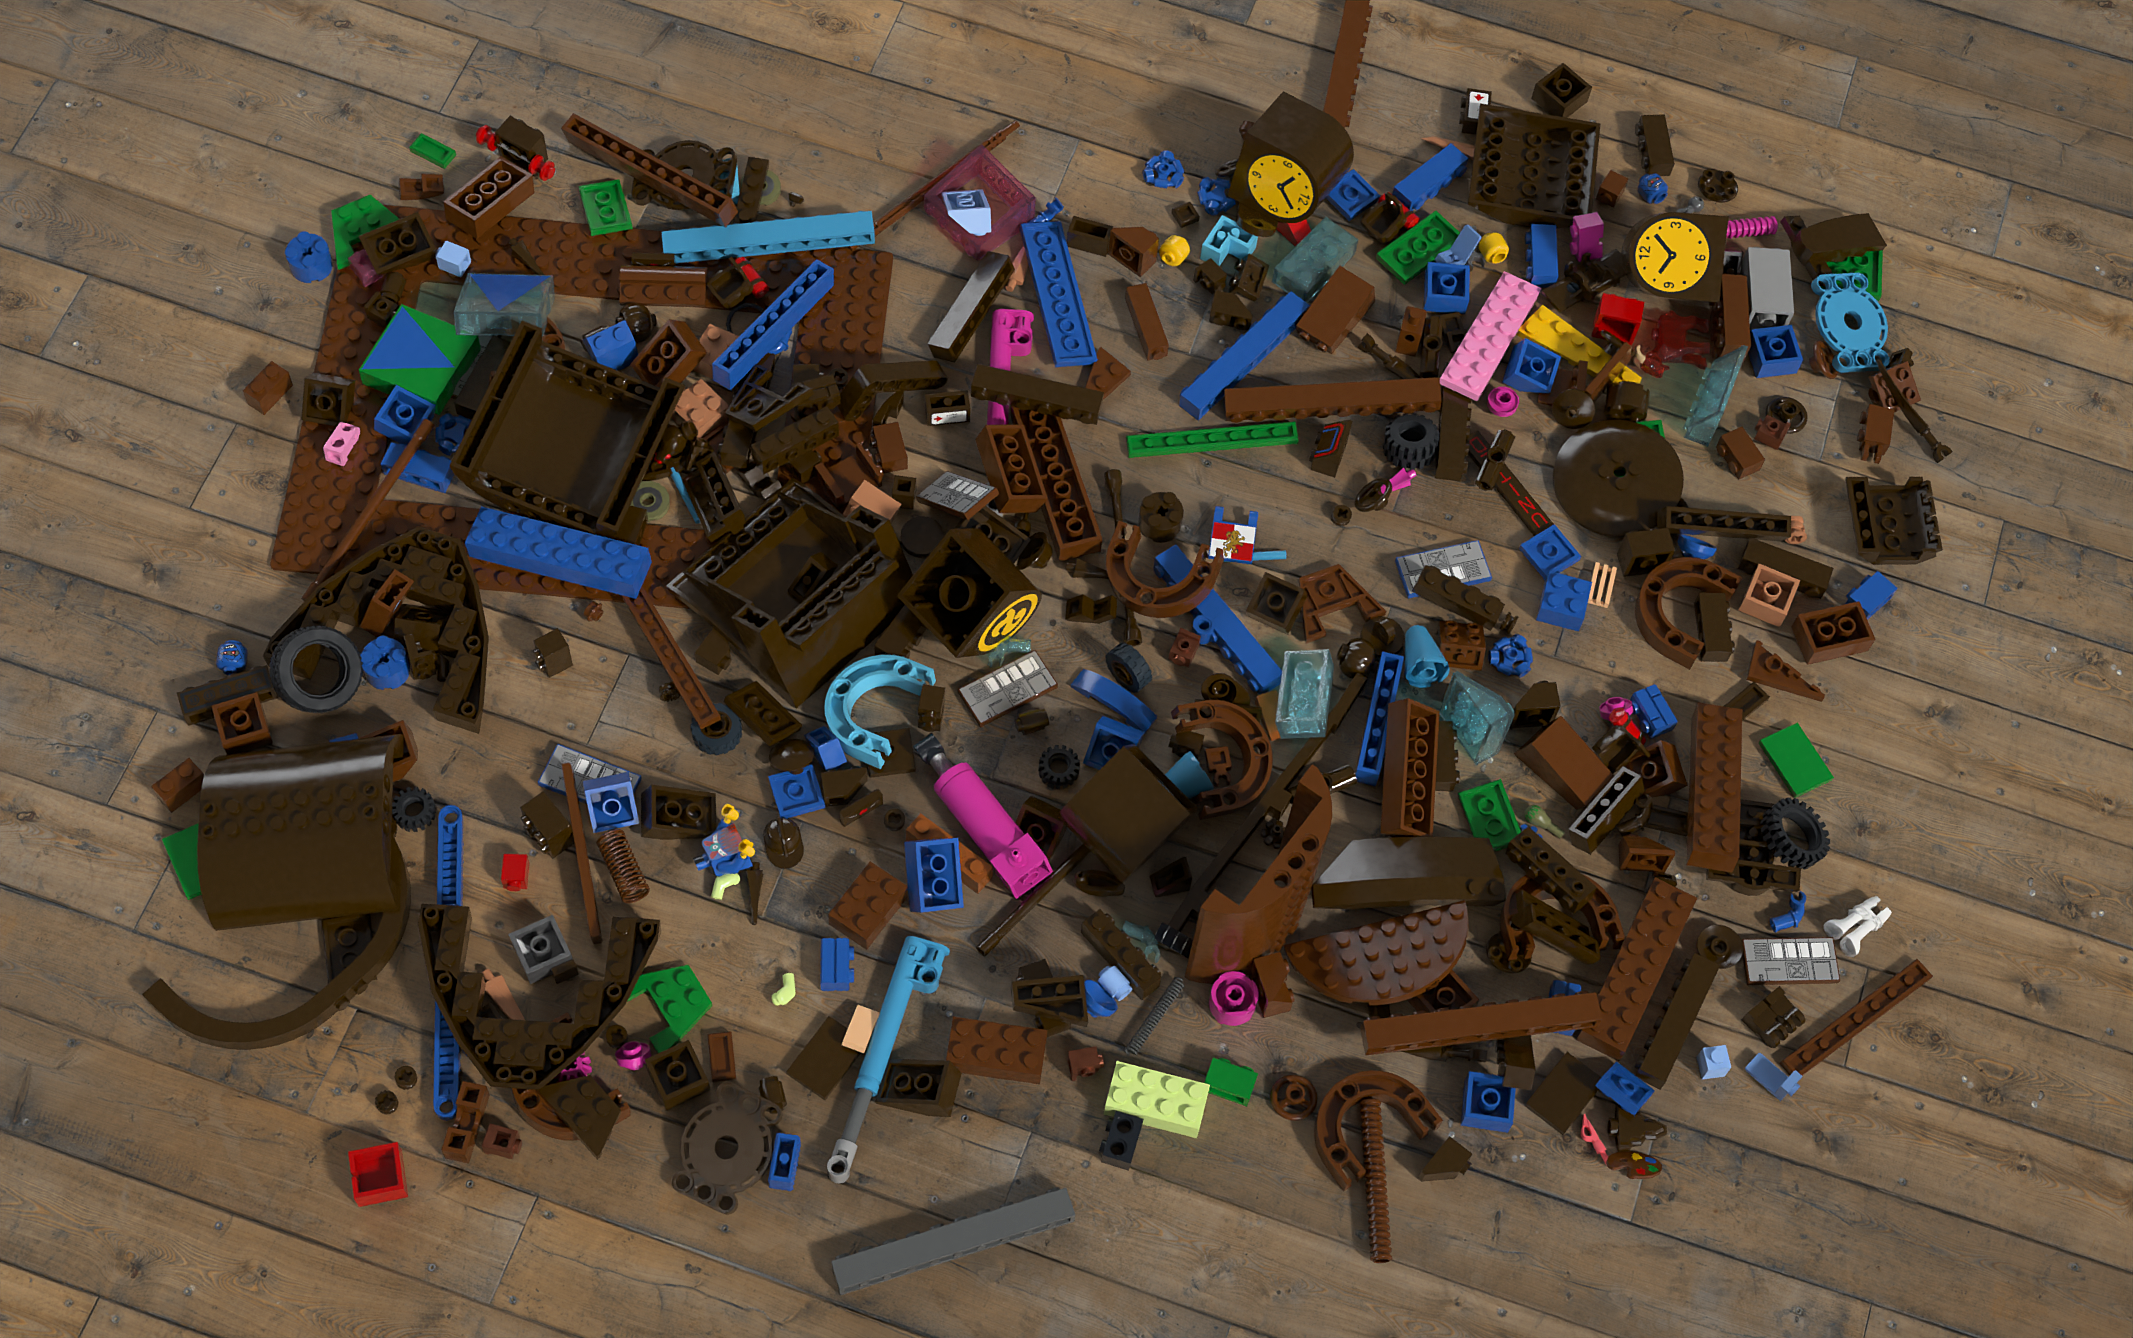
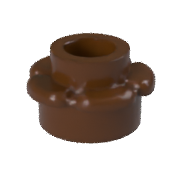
(593, 611)

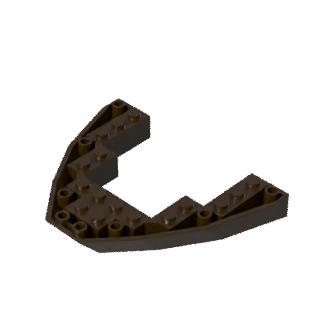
(440, 580)
(525, 1051)

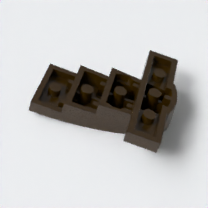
(1831, 240)
(1755, 866)

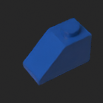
(826, 748)

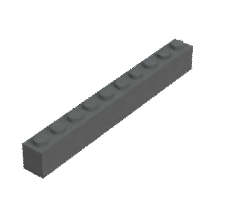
(953, 1240)

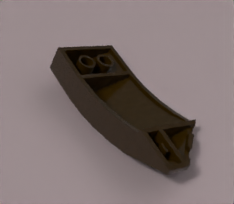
(1411, 874)

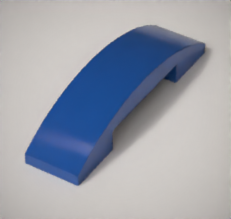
(1116, 698)

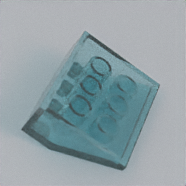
(1713, 396)
(1477, 715)

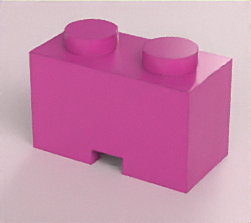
(1586, 234)

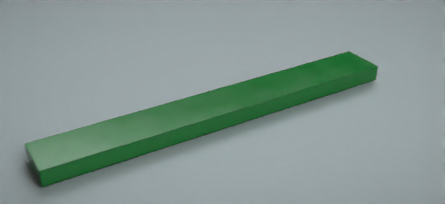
(1211, 439)

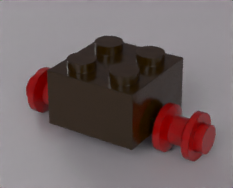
(520, 145)

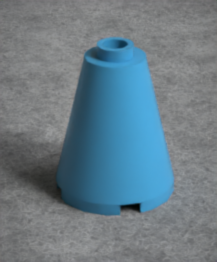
(1423, 658)
(1189, 776)

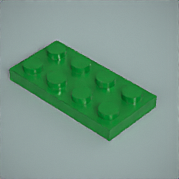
(1418, 246)

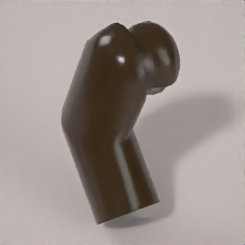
(441, 665)

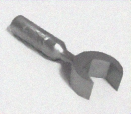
(1475, 256)

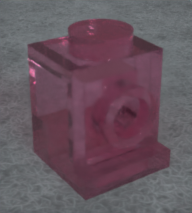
(363, 268)

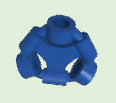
(1164, 168)
(1213, 199)
(454, 434)
(1511, 655)

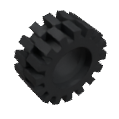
(1059, 755)
(419, 820)

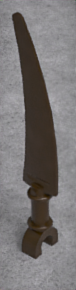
(1393, 364)
(1913, 417)
(1440, 1053)

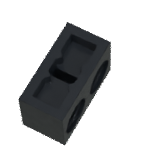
(1125, 1141)

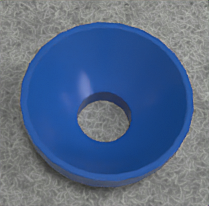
(1695, 547)
(1098, 1000)

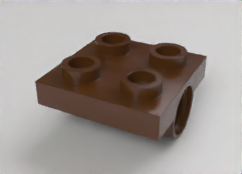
(1904, 380)

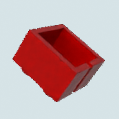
(1618, 316)
(379, 1173)

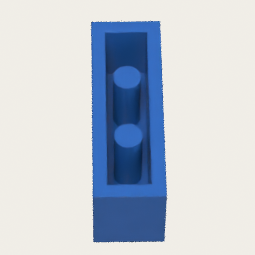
(1541, 255)
(423, 468)

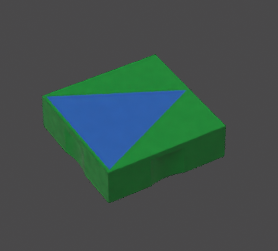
(420, 357)

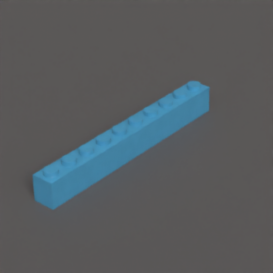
(769, 237)

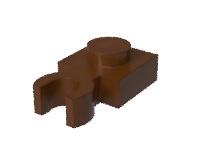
(1219, 762)

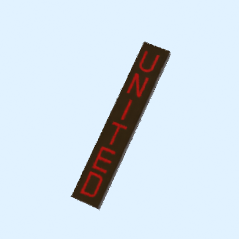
(1510, 488)

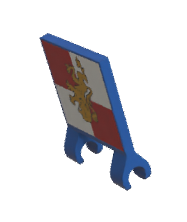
(1234, 538)

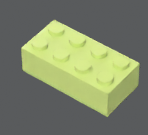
(1157, 1098)

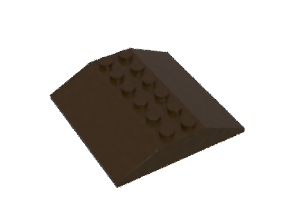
(1533, 167)

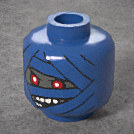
(1652, 188)
(232, 657)

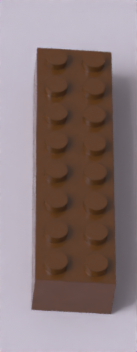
(1068, 506)
(1714, 787)
(1638, 967)

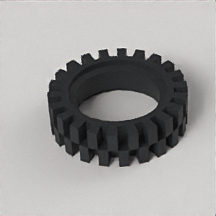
(1807, 822)

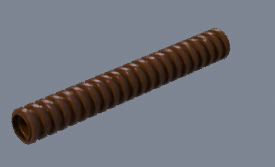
(1375, 1180)

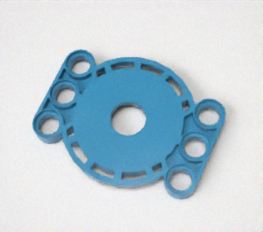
(1868, 314)

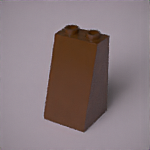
(1336, 310)
(1565, 763)

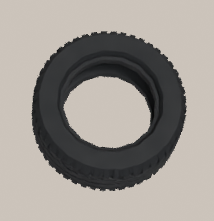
(349, 672)

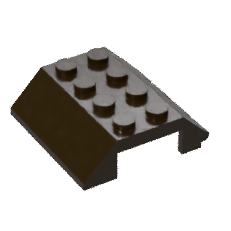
(1894, 521)

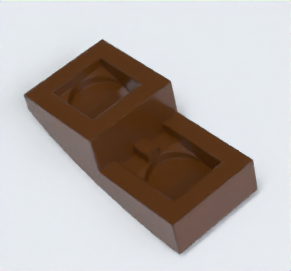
(426, 187)

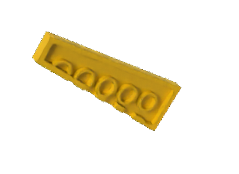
(1561, 338)

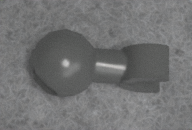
(1695, 204)

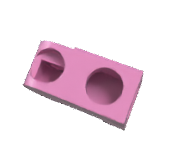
(341, 443)

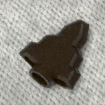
(1632, 1129)

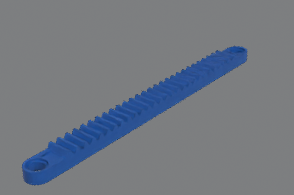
(449, 892)

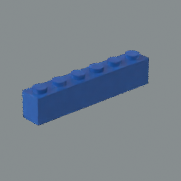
(1375, 730)

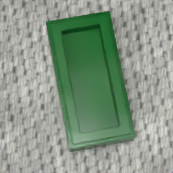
(432, 151)

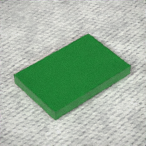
(605, 207)
(1796, 760)
(1490, 814)
(183, 855)

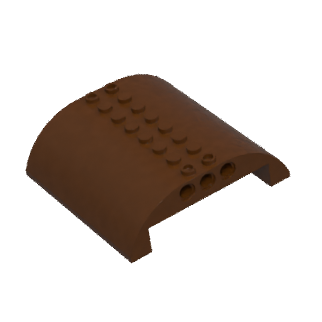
(1235, 934)

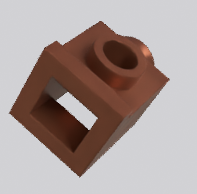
(1771, 431)
(1184, 648)
(1084, 1062)
(496, 1135)

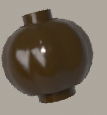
(638, 320)
(1357, 657)

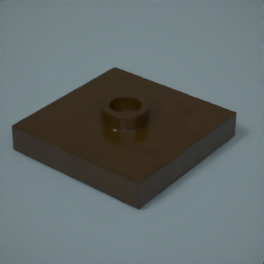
(900, 759)

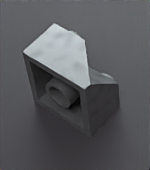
(540, 948)

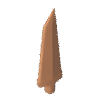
(1466, 149)
(1020, 265)
(501, 995)

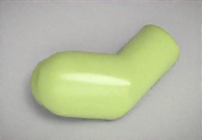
(722, 882)
(787, 992)

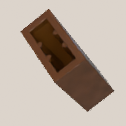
(386, 603)

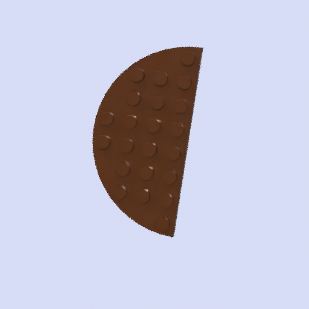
(1384, 958)

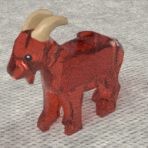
(1672, 344)

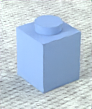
(453, 258)
(1713, 1062)

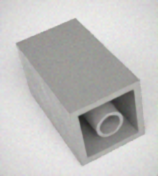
(1768, 287)

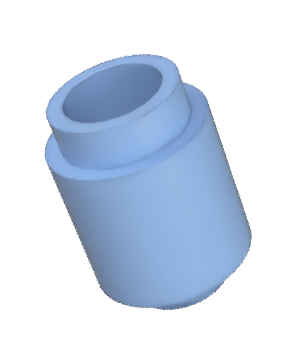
(1114, 982)

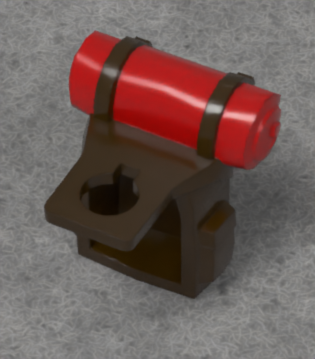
(1387, 218)
(737, 282)
(1620, 742)

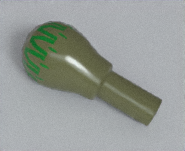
(1536, 816)

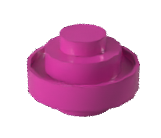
(1503, 401)
(1612, 703)
(632, 1055)

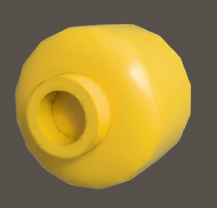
(1493, 248)
(1174, 250)

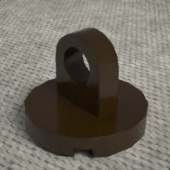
(1384, 635)

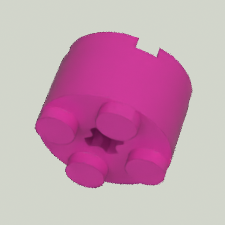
(1245, 996)

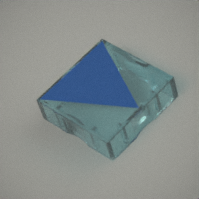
(501, 301)

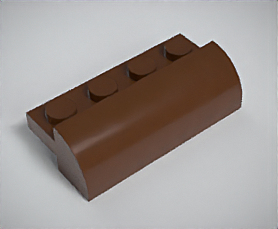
(663, 285)

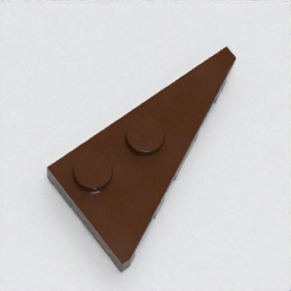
(1107, 373)
(1775, 673)

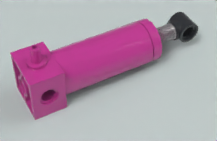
(1011, 852)

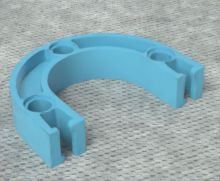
(856, 680)

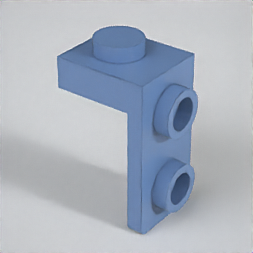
(1461, 248)
(1772, 1077)

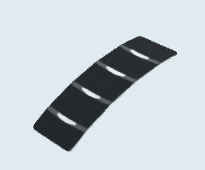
(1174, 939)

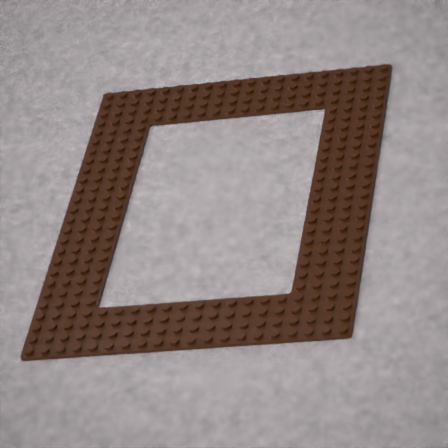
(327, 498)

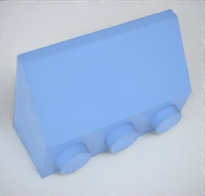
(969, 210)

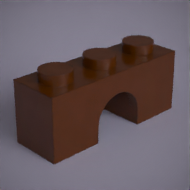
(470, 1111)

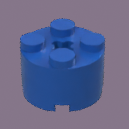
(309, 257)
(385, 663)

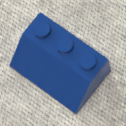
(933, 874)

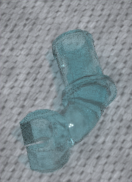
(1009, 645)
(1145, 935)

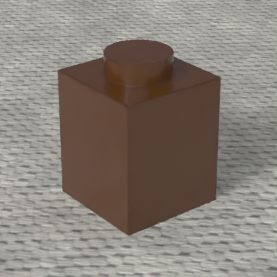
(1612, 188)

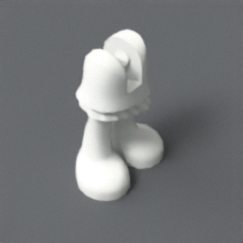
(1864, 917)

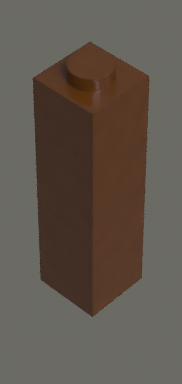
(1146, 321)

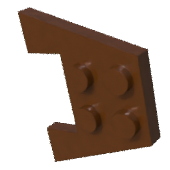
(1329, 592)

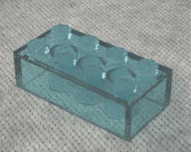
(1315, 259)
(1304, 694)

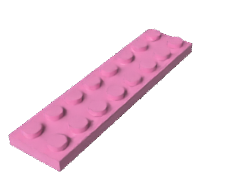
(1490, 336)

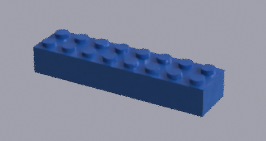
(558, 552)

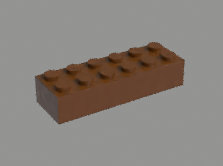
(1410, 769)

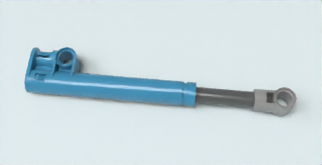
(914, 963)

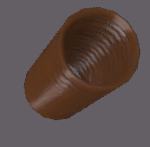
(617, 843)

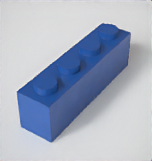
(1431, 177)

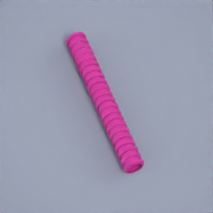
(1752, 227)

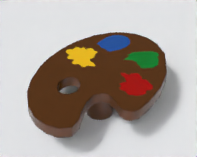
(1638, 1164)

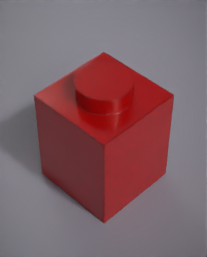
(515, 872)

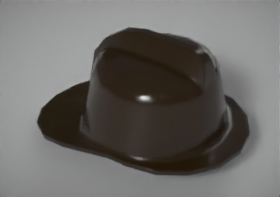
(1036, 553)
(1224, 688)
(783, 843)

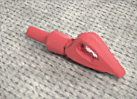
(1593, 1138)

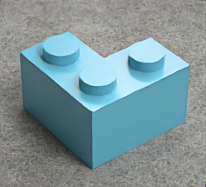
(1227, 238)

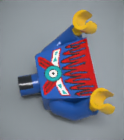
(725, 848)

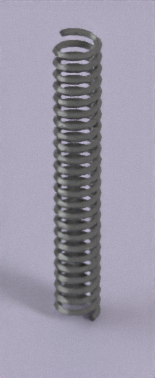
(1156, 1017)

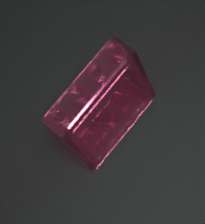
(1002, 183)

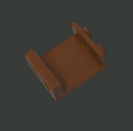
(846, 476)

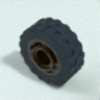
(1128, 667)
(721, 740)

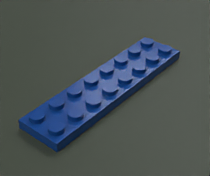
(1058, 294)

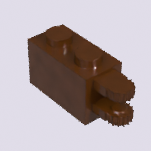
(1875, 431)

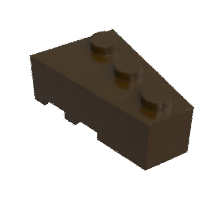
(1052, 998)

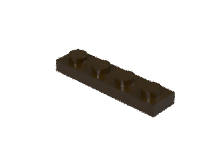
(751, 190)

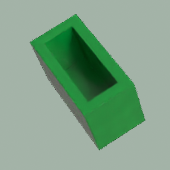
(1231, 1081)

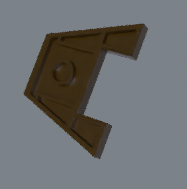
(757, 406)

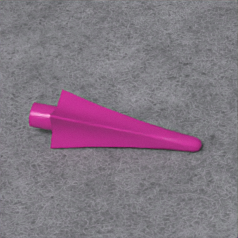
(1400, 480)

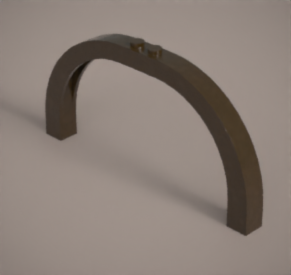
(313, 1013)

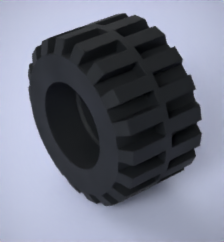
(1398, 440)

